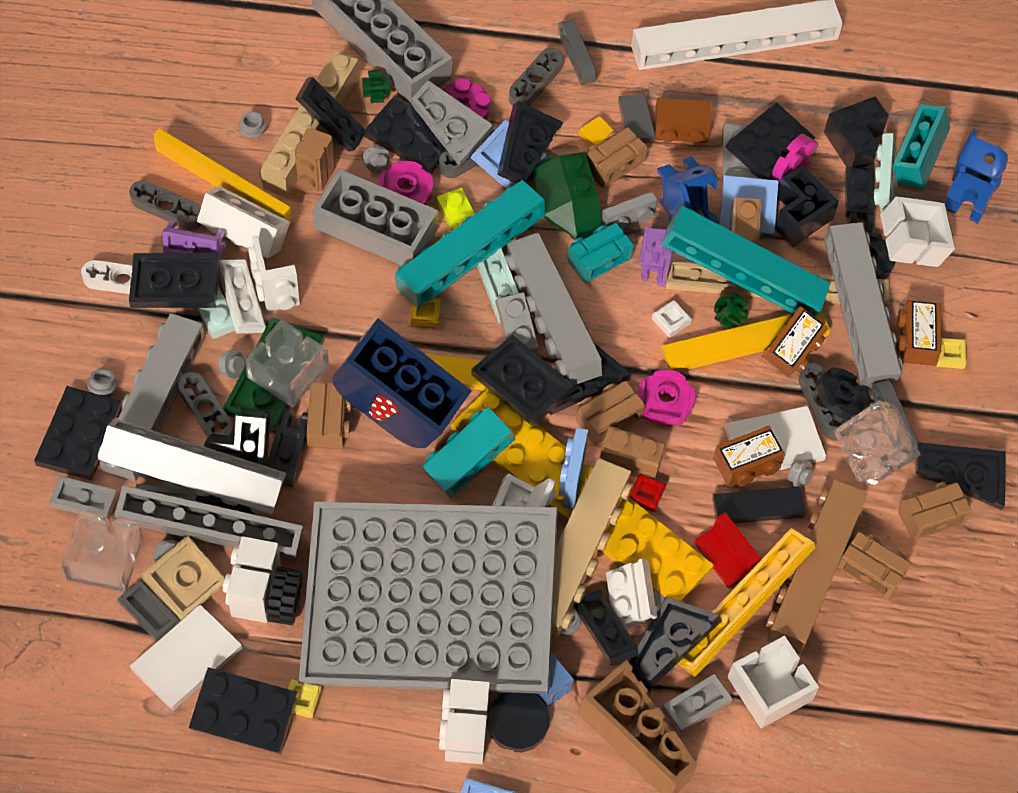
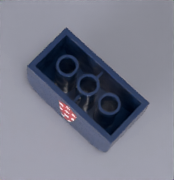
(399, 387)

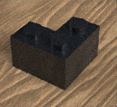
(854, 131)
(806, 206)
(250, 437)

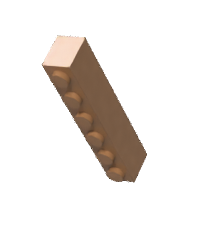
(814, 575)

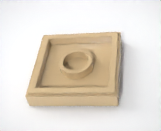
(184, 578)

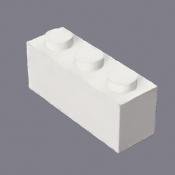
(242, 220)

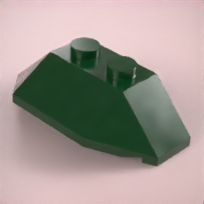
(568, 191)

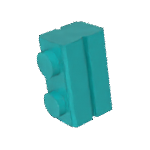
(599, 252)

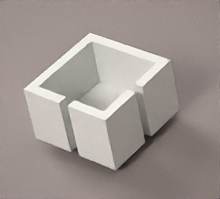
(917, 231)
(251, 578)
(770, 688)
(464, 721)

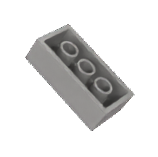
(375, 218)

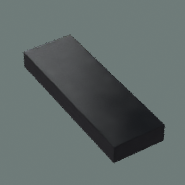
(330, 114)
(760, 505)
(606, 628)

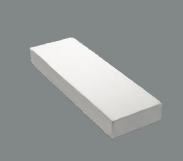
(241, 297)

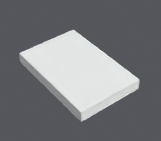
(793, 430)
(181, 657)

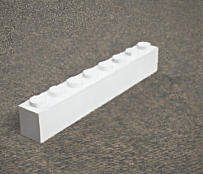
(736, 34)

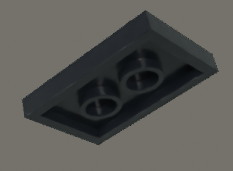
(405, 134)
(766, 140)
(174, 280)
(522, 380)
(77, 433)
(244, 710)

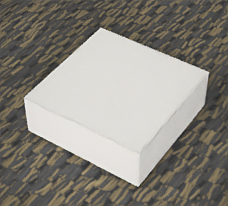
(671, 318)

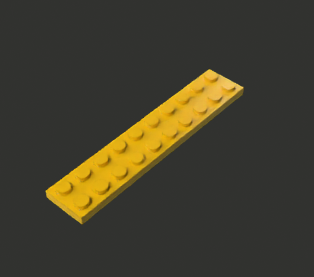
(538, 456)

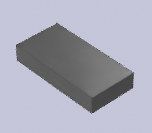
(637, 116)
(148, 610)

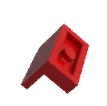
(727, 551)

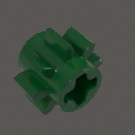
(376, 86)
(731, 310)

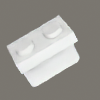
(275, 286)
(520, 494)

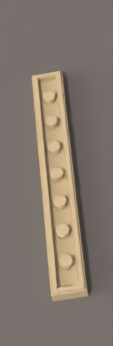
(695, 278)

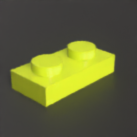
(454, 207)

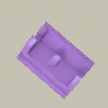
(189, 242)
(654, 255)

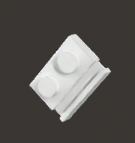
(632, 593)

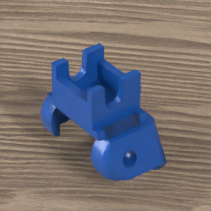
(966, 173)
(687, 188)

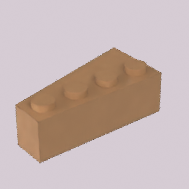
(637, 730)

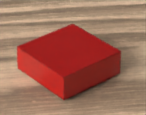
(647, 492)

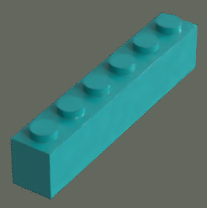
(469, 244)
(744, 262)

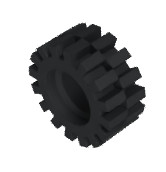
(285, 595)

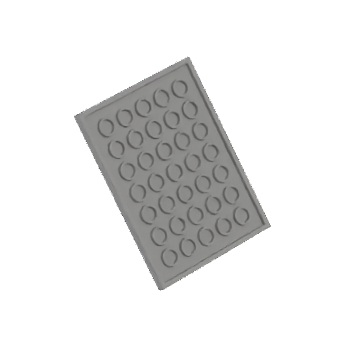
(429, 596)

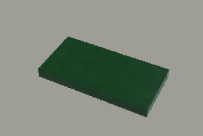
(253, 396)

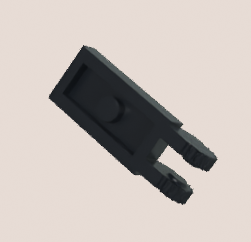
(859, 196)
(288, 446)

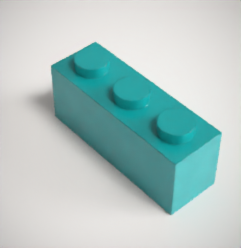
(921, 146)
(468, 452)

